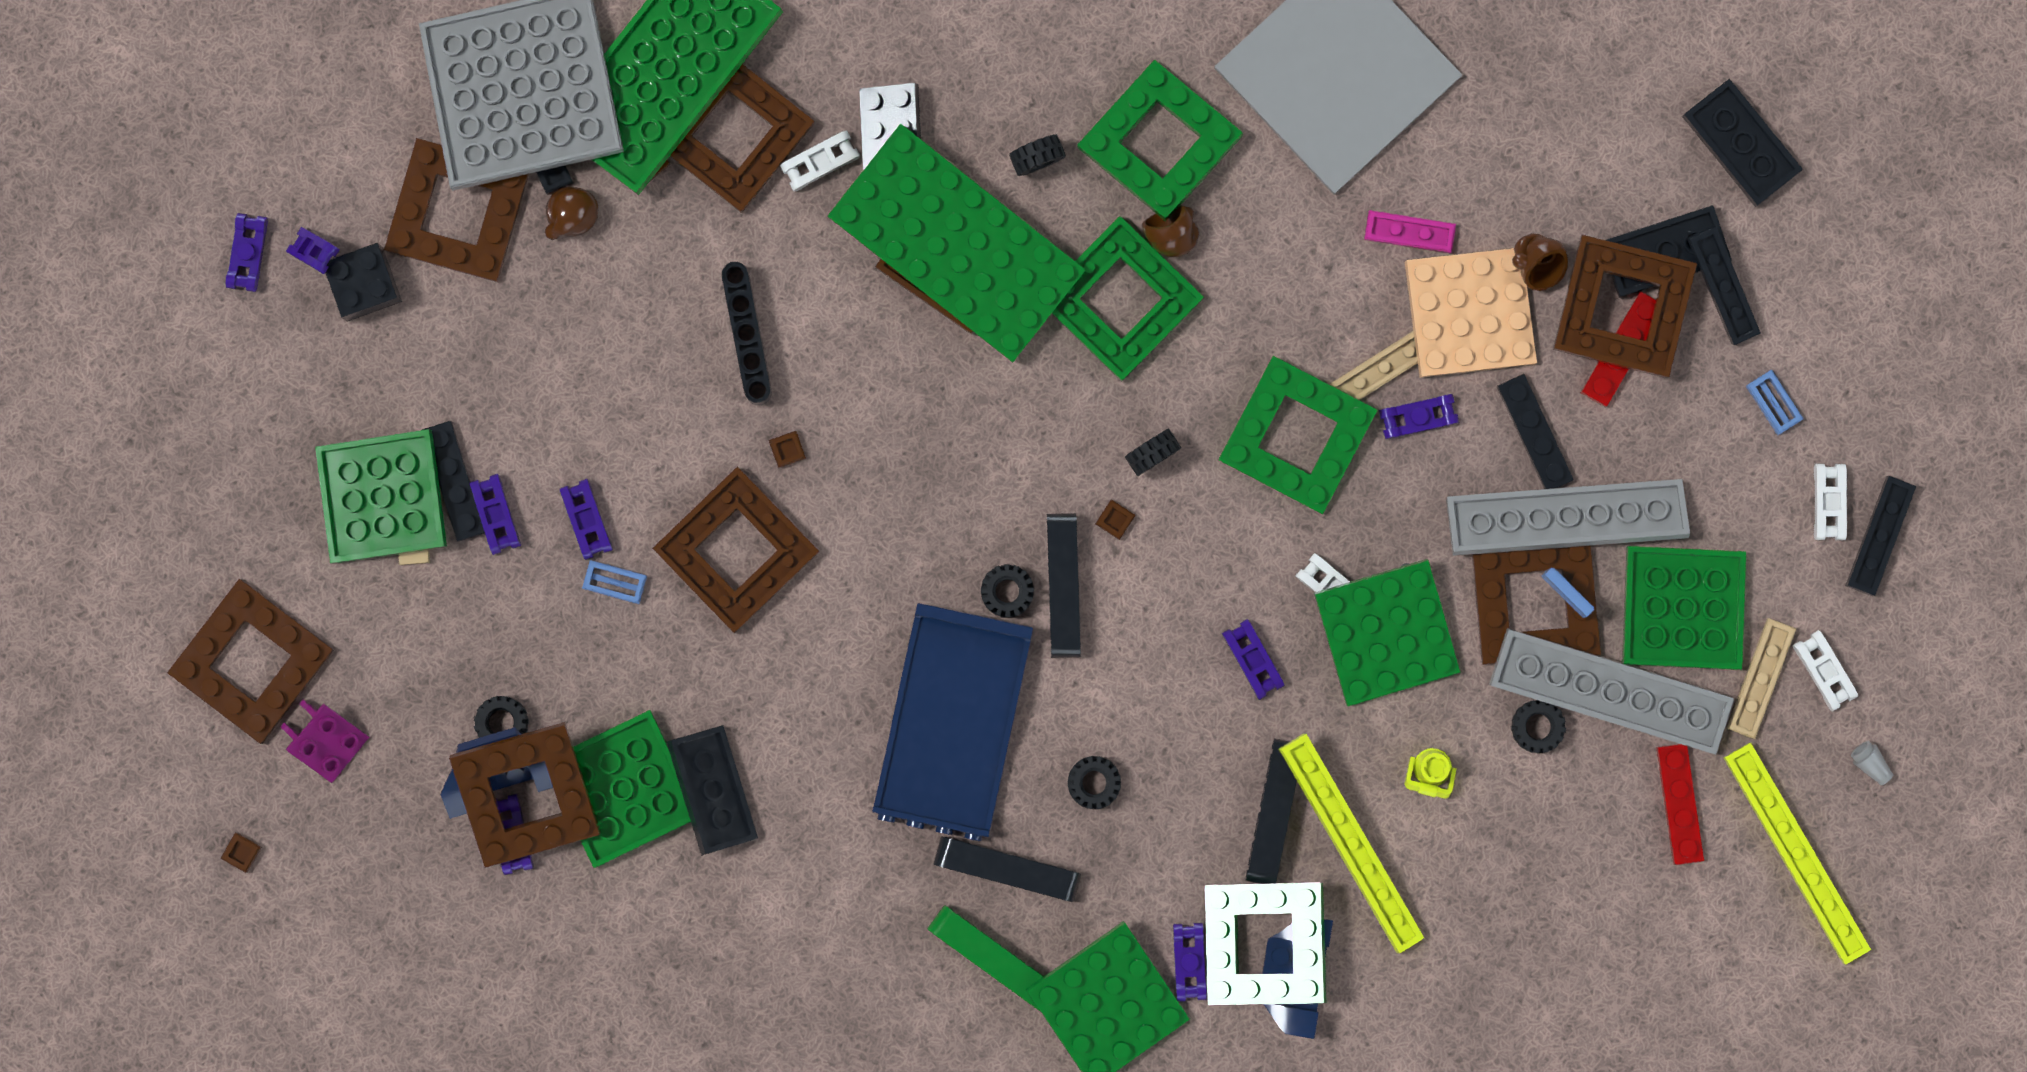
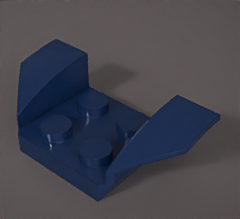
(538, 772)
(1291, 1018)

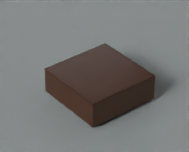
(787, 449)
(1115, 519)
(241, 852)

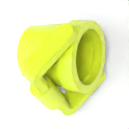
(1432, 769)

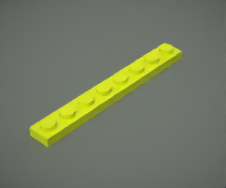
(1351, 843)
(1797, 853)

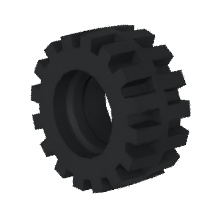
(1037, 155)
(1153, 452)
(495, 704)
(1557, 725)

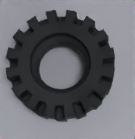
(1001, 573)
(1112, 787)

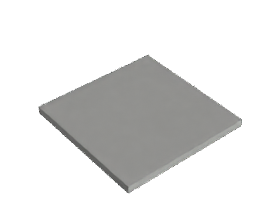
(1337, 80)
(519, 89)

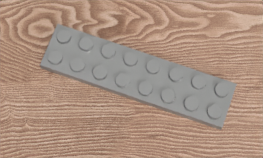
(1567, 517)
(1611, 691)

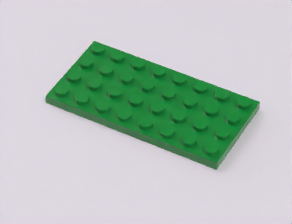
(671, 70)
(956, 243)

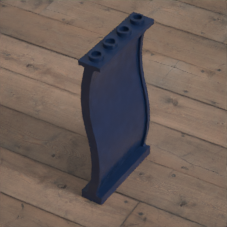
(952, 721)

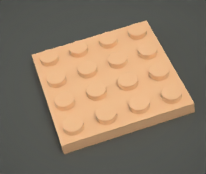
(1469, 313)

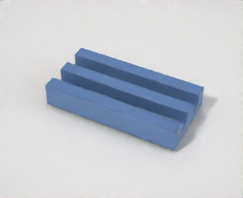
(1764, 407)
(638, 588)
(1567, 592)

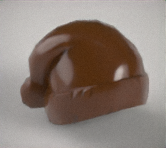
(570, 212)
(1174, 236)
(1541, 261)

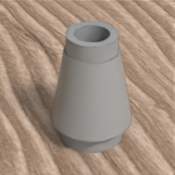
(1870, 761)

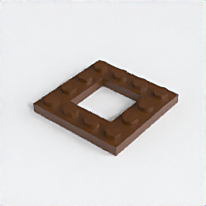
(788, 130)
(410, 241)
(1674, 282)
(1492, 599)
(737, 606)
(195, 663)
(547, 744)

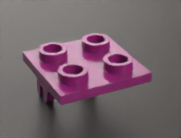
(325, 742)

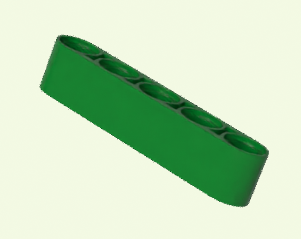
(984, 952)

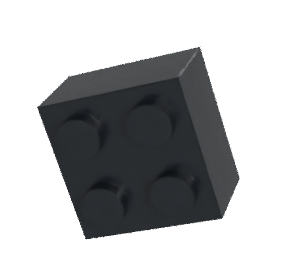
(362, 282)

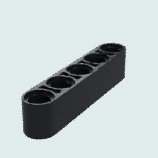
(746, 319)
(1063, 585)
(1272, 819)
(1007, 869)

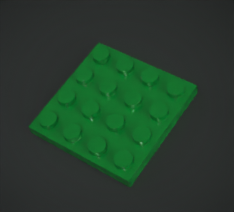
(381, 496)
(1684, 607)
(1387, 632)
(630, 788)
(1108, 1002)

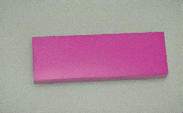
(1409, 232)

